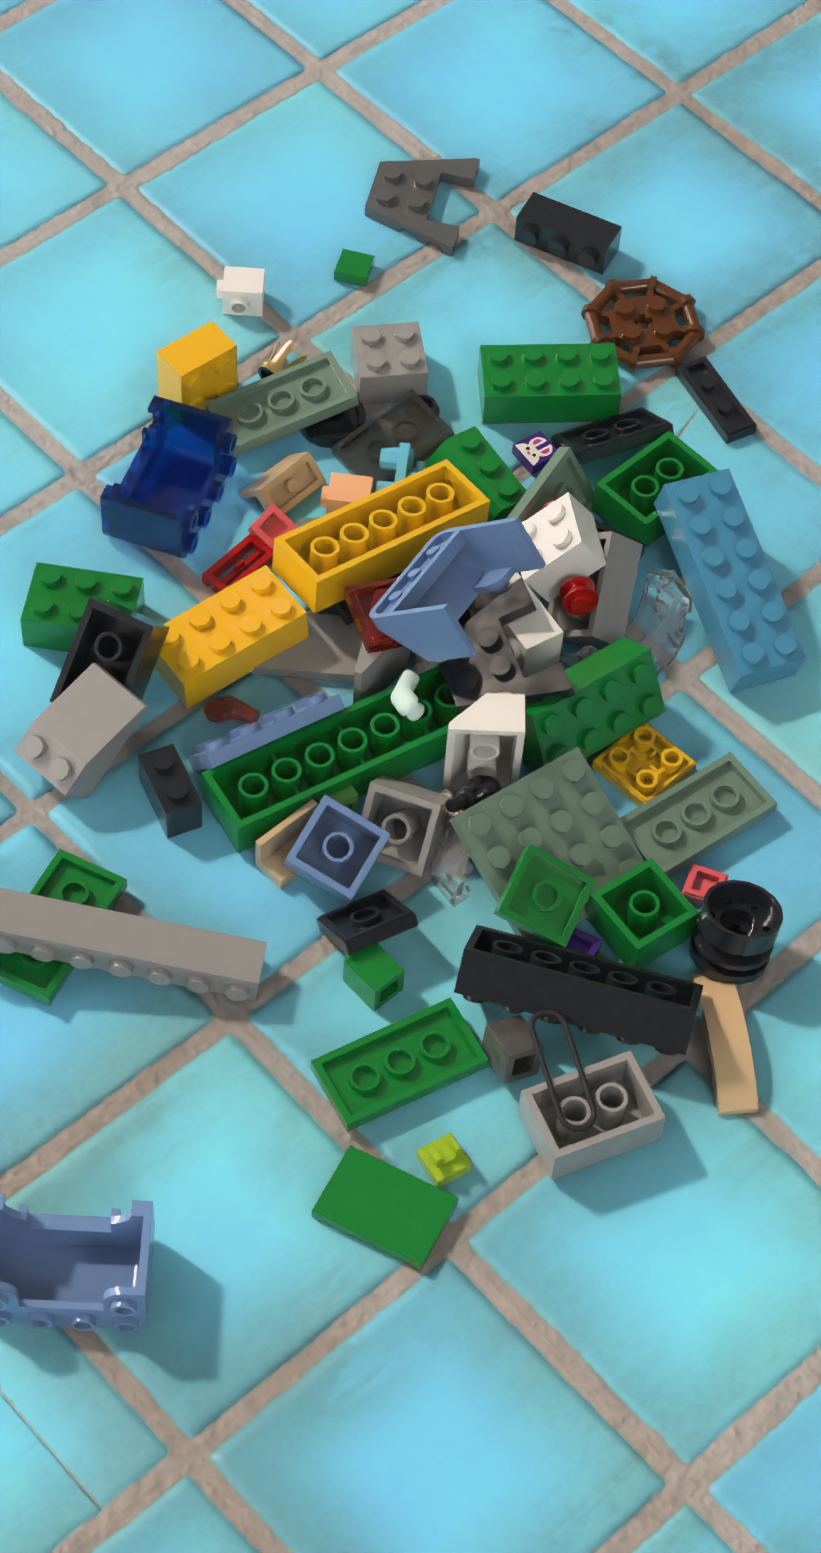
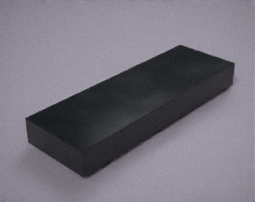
(715, 399)

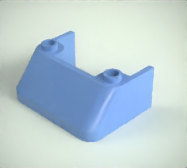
(445, 579)

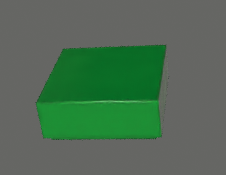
(354, 267)

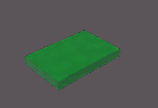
(385, 1207)

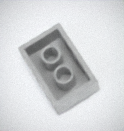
(625, 1115)

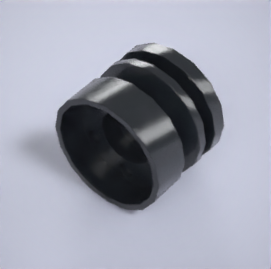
(735, 931)

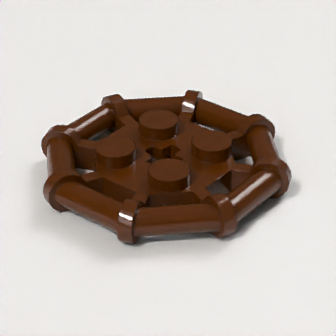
(648, 345)

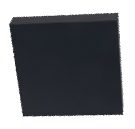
(366, 921)

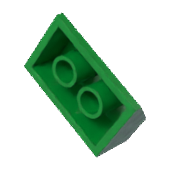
(483, 468)

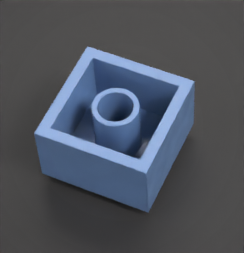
(336, 849)

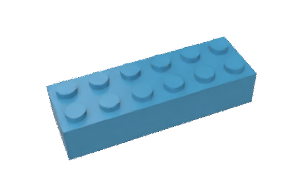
(729, 580)

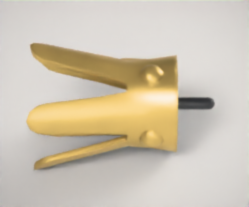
(276, 364)

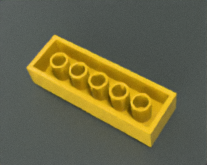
(375, 534)

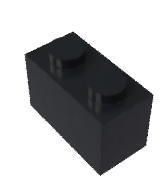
(170, 791)

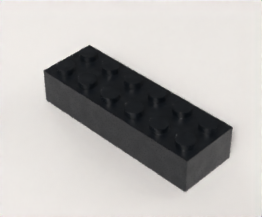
(582, 987)

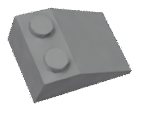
(378, 670)
(82, 732)

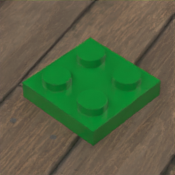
(545, 896)

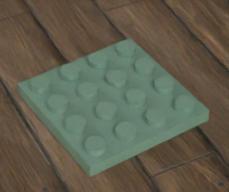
(556, 811)

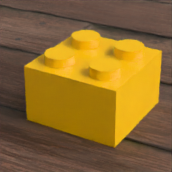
(197, 367)

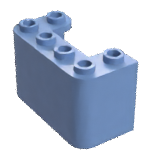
(76, 1268)

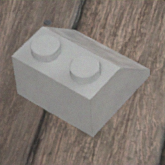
(413, 819)

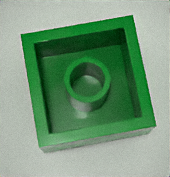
(642, 914)

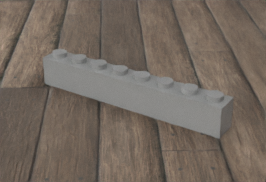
(130, 945)

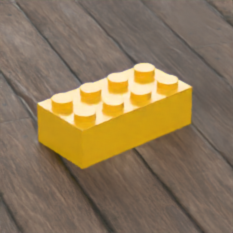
(230, 636)

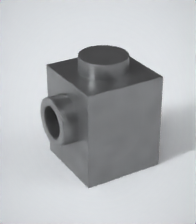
(510, 1049)

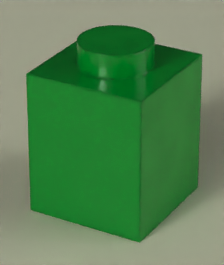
(373, 975)

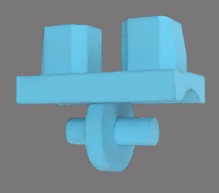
(401, 461)

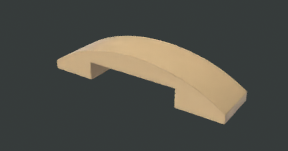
(728, 1047)

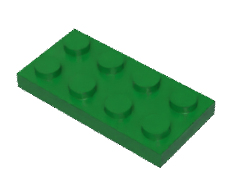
(67, 880)
(399, 1064)

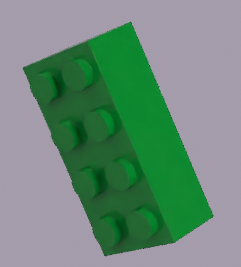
(548, 383)
(612, 697)

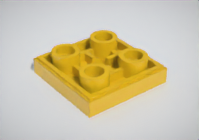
(643, 764)

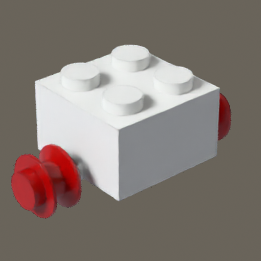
(572, 552)

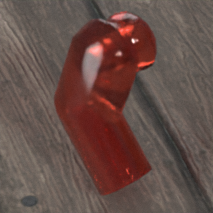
(230, 708)

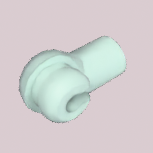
(404, 697)

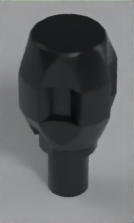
(473, 792)

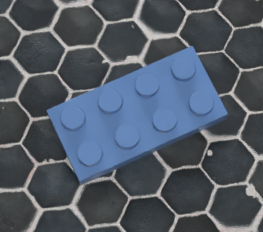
(274, 726)

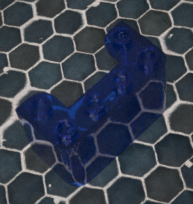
(171, 479)

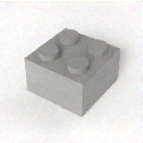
(388, 362)

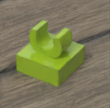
(444, 1160)

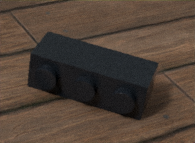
(567, 233)

